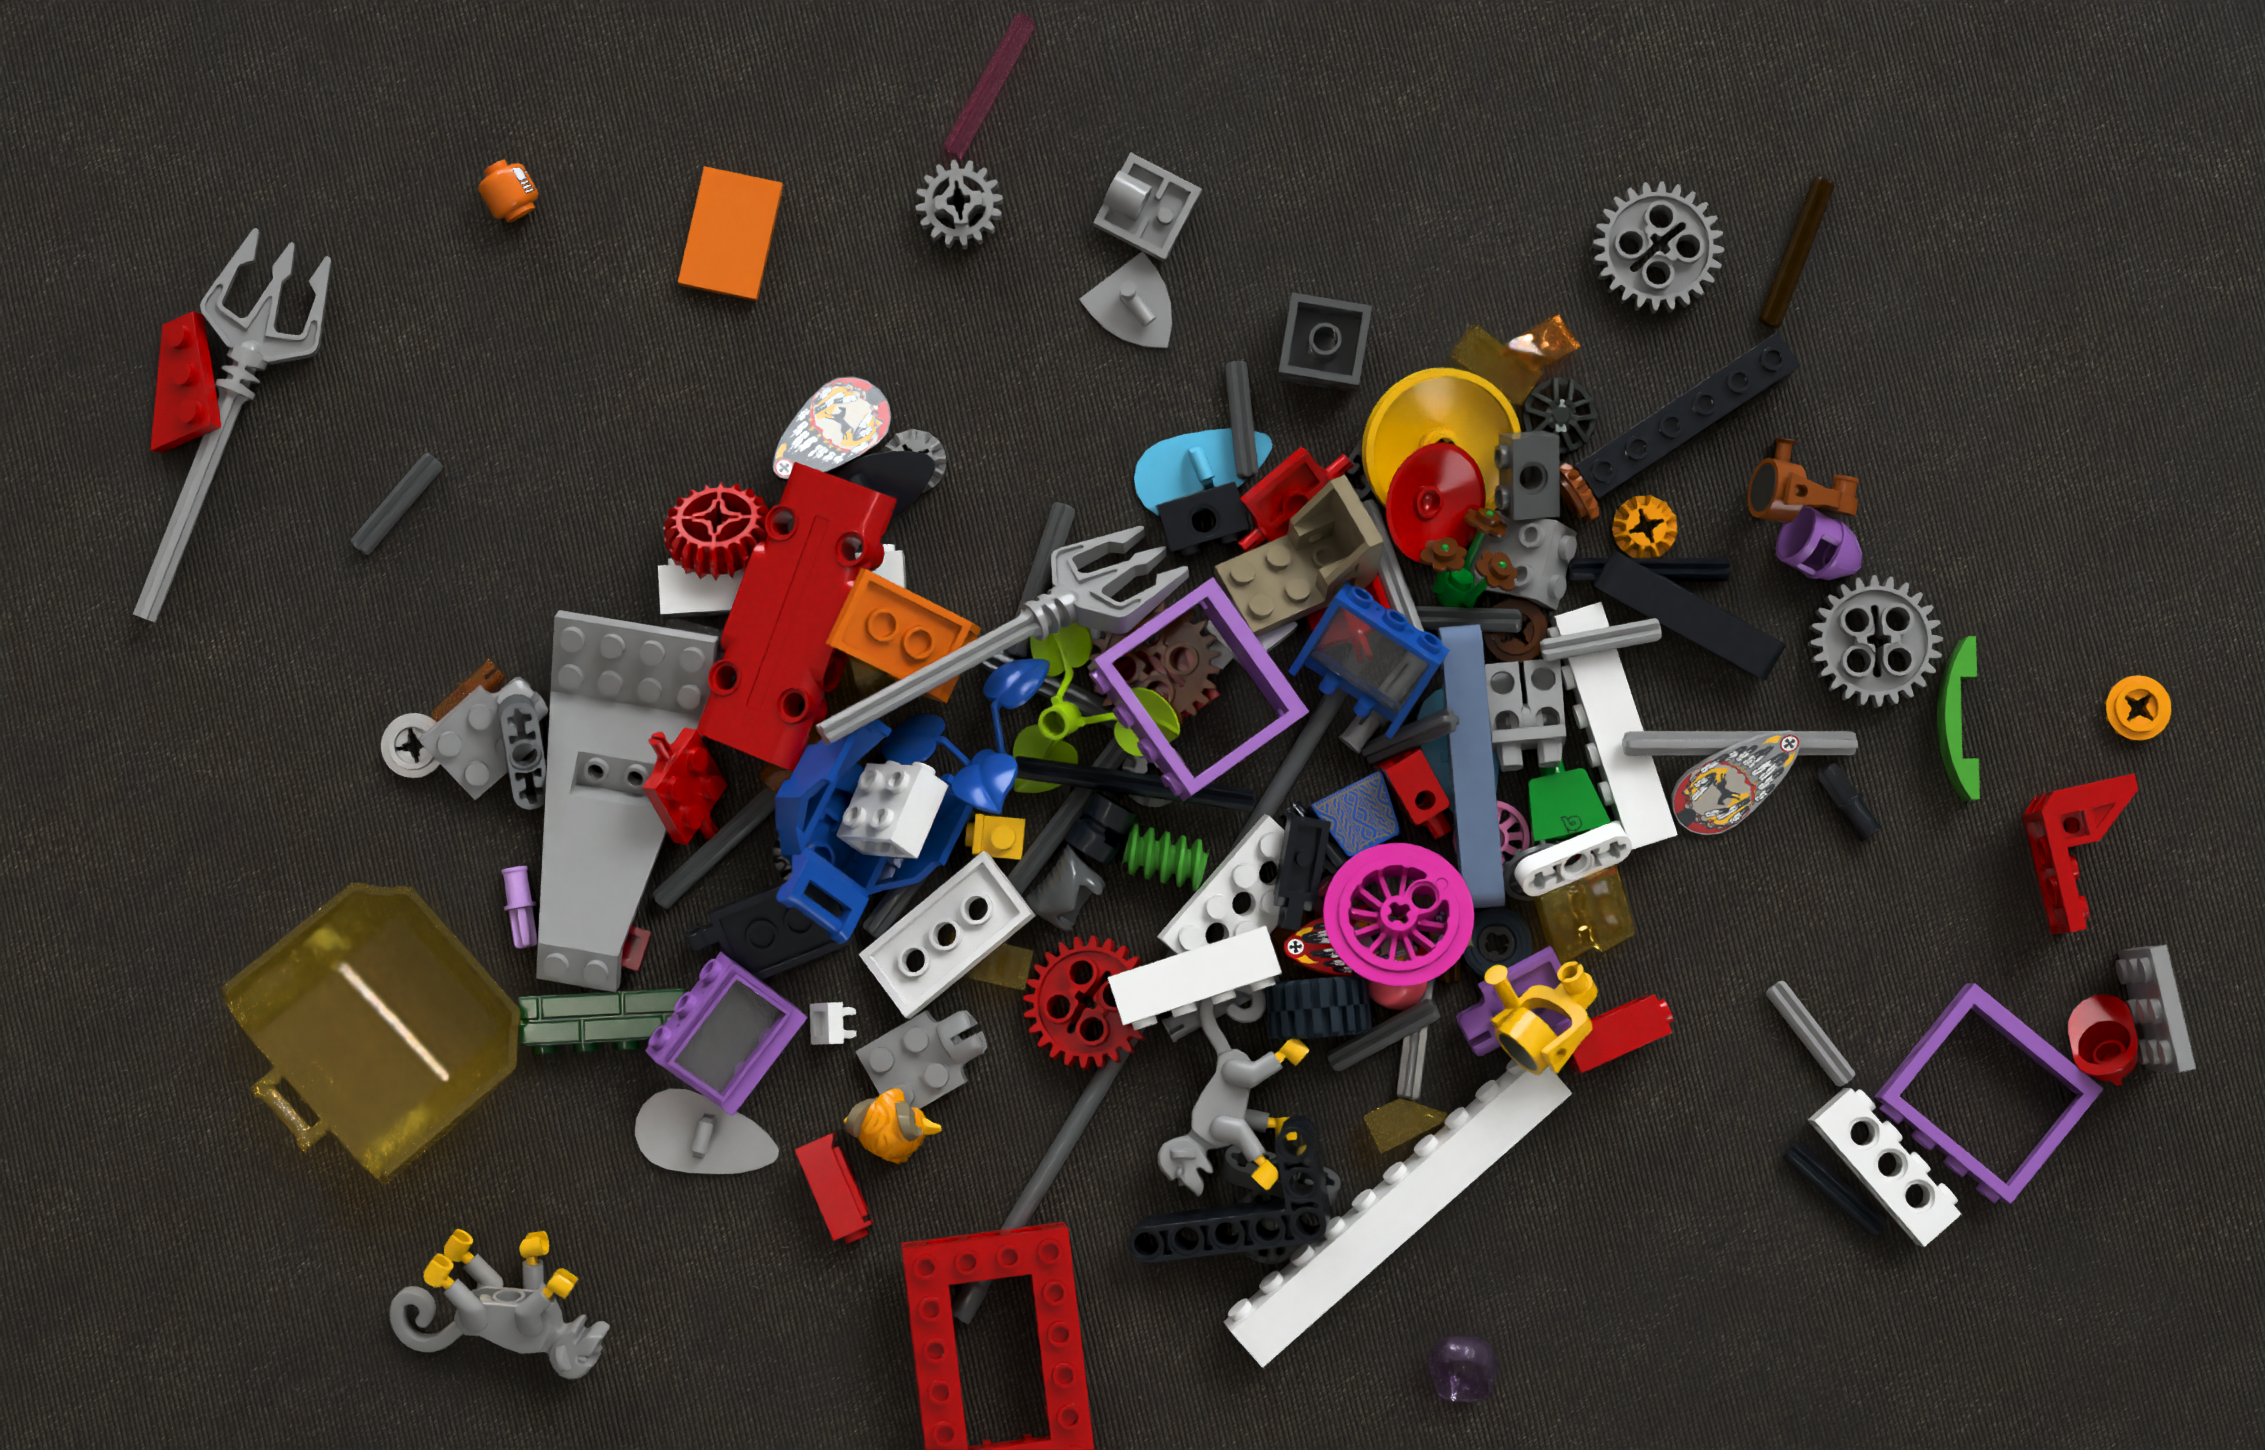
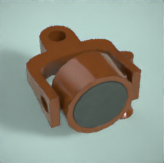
(1782, 489)

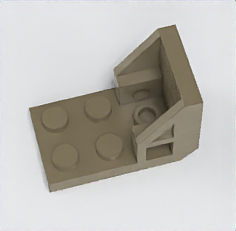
(1303, 571)

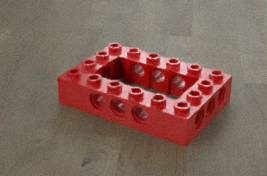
(989, 1255)

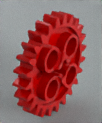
(1060, 982)

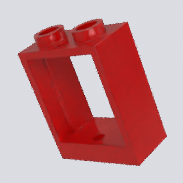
(1621, 1032)

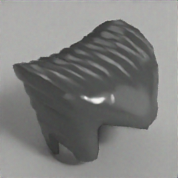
(1065, 890)

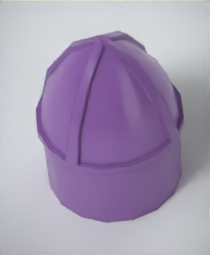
(1819, 546)

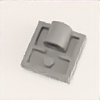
(1147, 207)

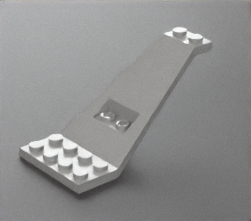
(601, 833)

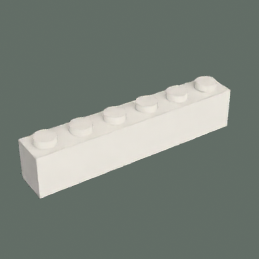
(689, 596)
(1606, 713)

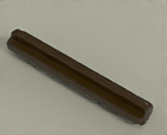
(1796, 252)

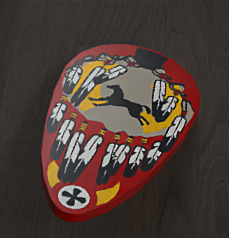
(1314, 951)

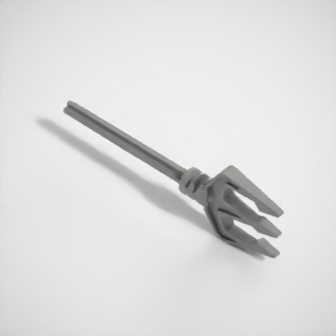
(251, 346)
(1073, 599)

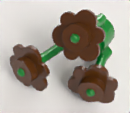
(1457, 586)

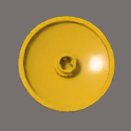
(1436, 408)

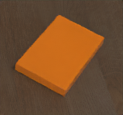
(730, 234)

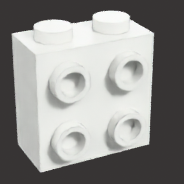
(892, 809)

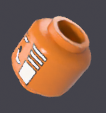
(508, 191)

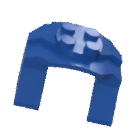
(810, 814)

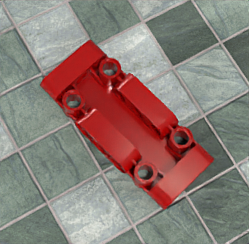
(787, 613)

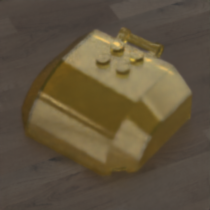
(375, 1026)

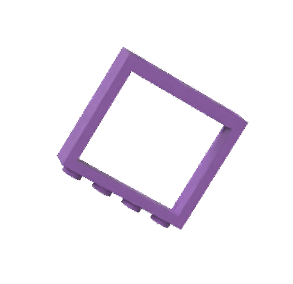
(1246, 649)
(2031, 1044)

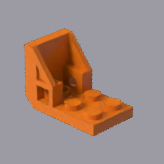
(898, 630)

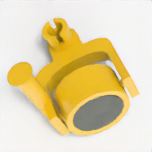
(1527, 1036)

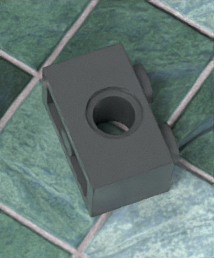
(1542, 492)

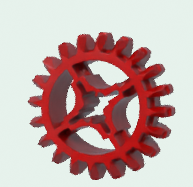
(715, 530)

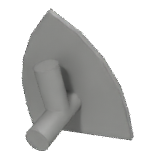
(1133, 304)

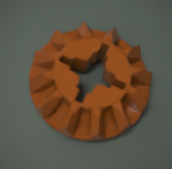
(1577, 494)

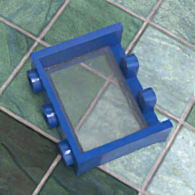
(1371, 656)

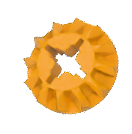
(1636, 544)
(2156, 707)

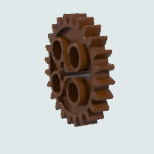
(1174, 636)

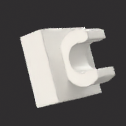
(827, 1023)

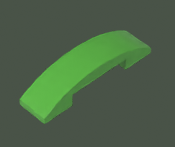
(1961, 771)

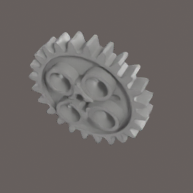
(1633, 222)
(1838, 641)

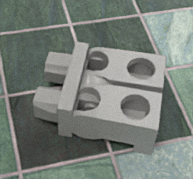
(1526, 725)

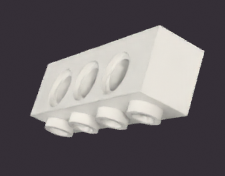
(1835, 1124)

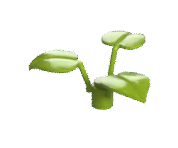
(1044, 740)

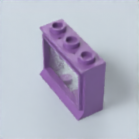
(725, 1033)

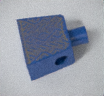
(1359, 815)

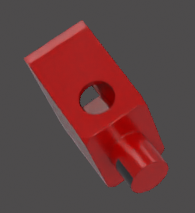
(1407, 777)

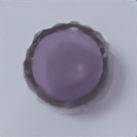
(1463, 1368)

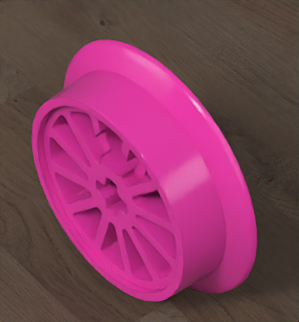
(1433, 877)

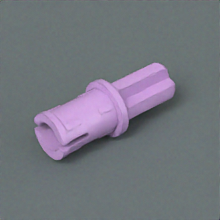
(520, 907)

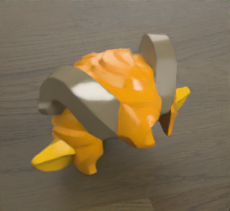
(889, 1126)

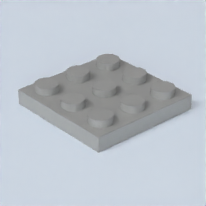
(2155, 1009)

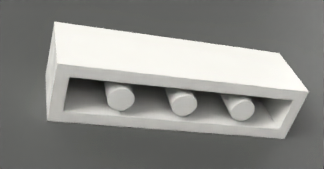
(1195, 976)

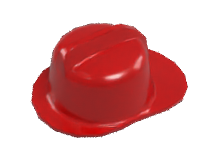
(2103, 1038)

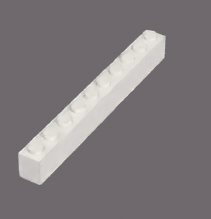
(1394, 1209)

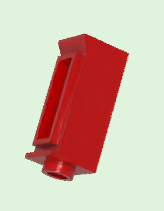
(834, 1188)

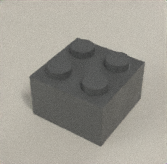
(1324, 342)

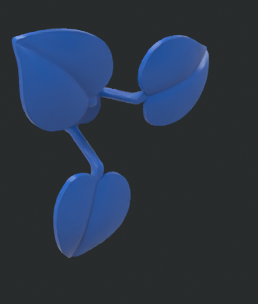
(990, 774)

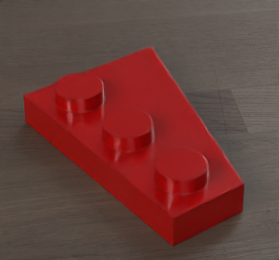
(185, 385)

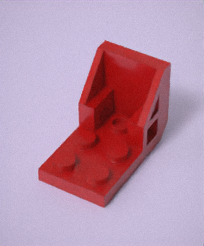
(2087, 815)

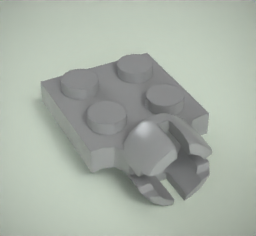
(471, 739)
(923, 1057)

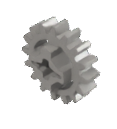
(943, 204)

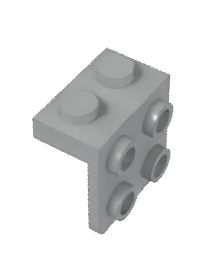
(1539, 553)

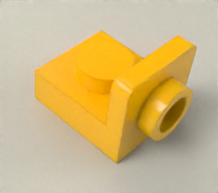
(997, 836)

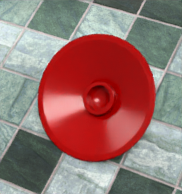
(1432, 497)

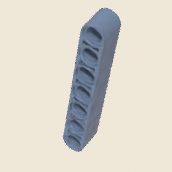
(1472, 766)

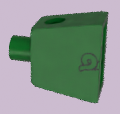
(1563, 805)

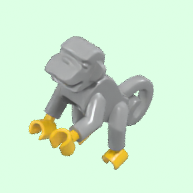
(1221, 1110)
(510, 1317)

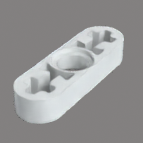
(1596, 840)

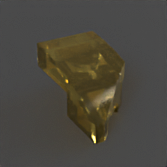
(1401, 1122)

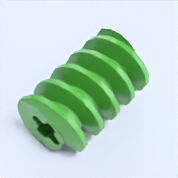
(1165, 857)

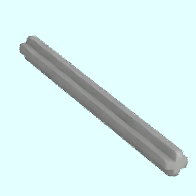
(1710, 742)

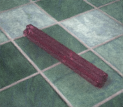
(989, 85)

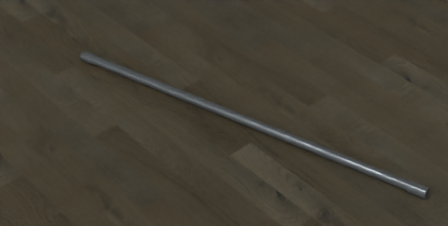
(974, 1293)

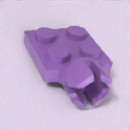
(1535, 970)

